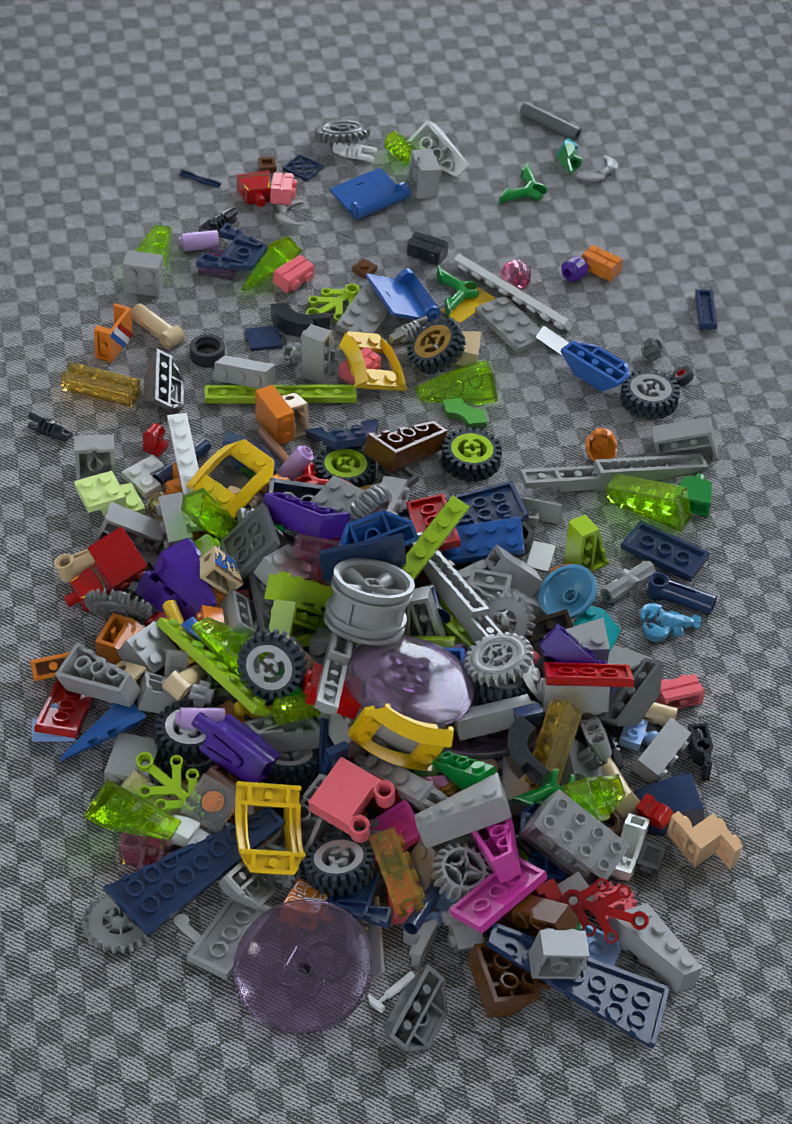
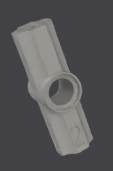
(627, 582)

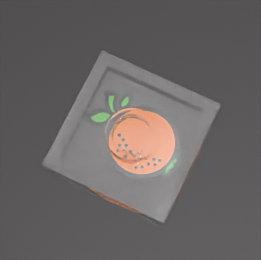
(210, 804)

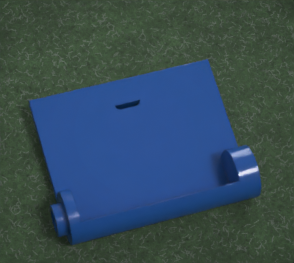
(370, 193)
(405, 295)

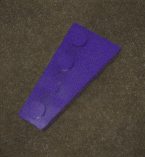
(305, 516)
(157, 593)
(565, 649)

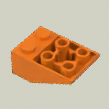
(114, 635)

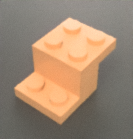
(704, 839)

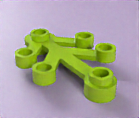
(348, 293)
(171, 786)

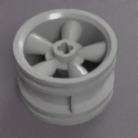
(369, 601)

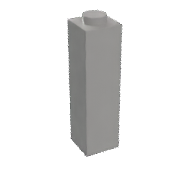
(489, 717)

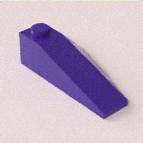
(181, 572)

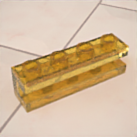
(101, 384)
(557, 736)
(396, 871)

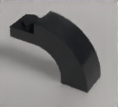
(294, 322)
(518, 756)

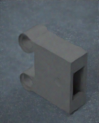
(581, 763)

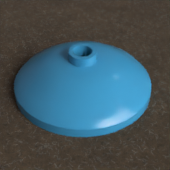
(563, 585)

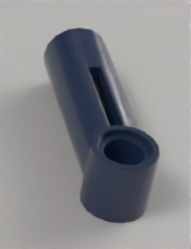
(662, 588)

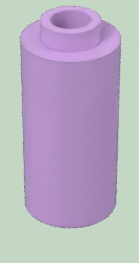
(199, 240)
(296, 463)
(186, 715)

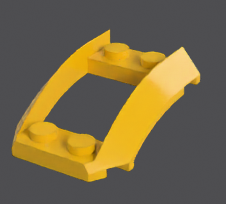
(353, 343)
(247, 455)
(429, 737)
(277, 797)

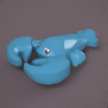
(669, 622)

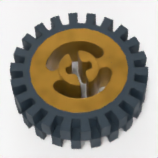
(422, 348)

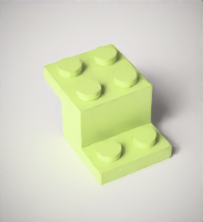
(102, 489)

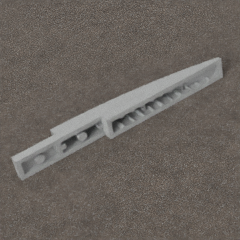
(603, 471)
(460, 598)
(333, 674)

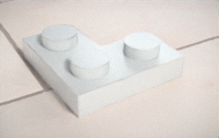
(142, 476)

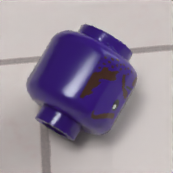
(574, 269)

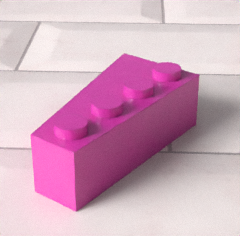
(499, 849)

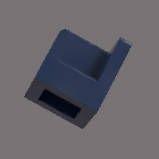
(530, 712)

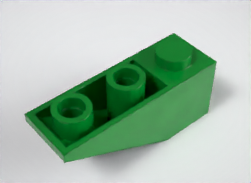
(463, 770)

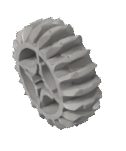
(370, 501)
(448, 876)

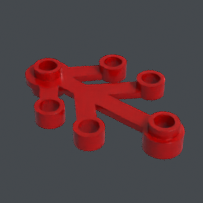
(601, 908)

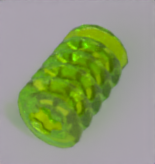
(399, 147)
(293, 709)

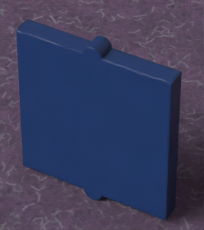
(263, 338)

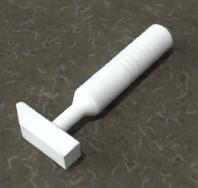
(391, 992)

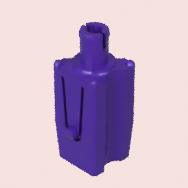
(236, 747)

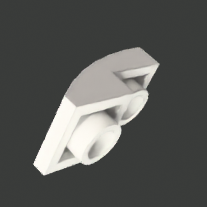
(533, 680)

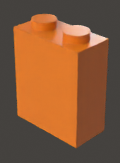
(274, 414)

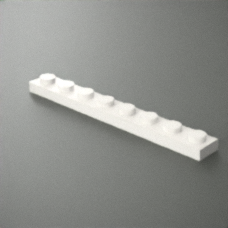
(518, 296)
(184, 453)

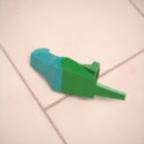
(568, 156)

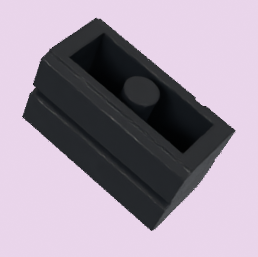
(427, 248)

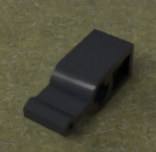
(701, 747)

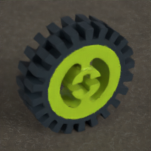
(472, 445)
(347, 464)

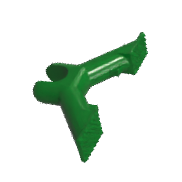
(532, 189)
(463, 289)
(538, 794)

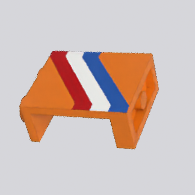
(112, 341)

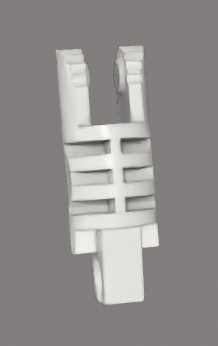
(354, 151)

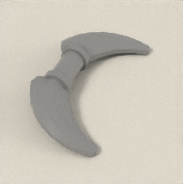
(611, 167)
(282, 215)

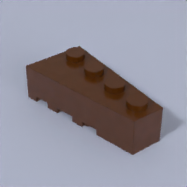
(406, 445)
(538, 914)

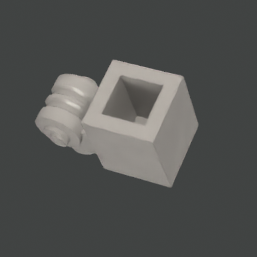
(460, 936)

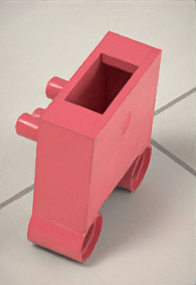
(346, 795)

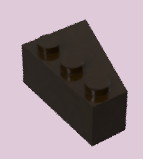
(545, 624)

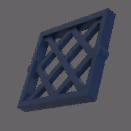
(299, 174)

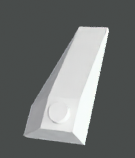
(448, 157)

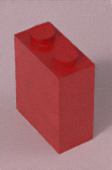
(118, 559)
(347, 706)

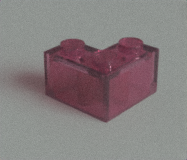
(307, 549)
(141, 850)

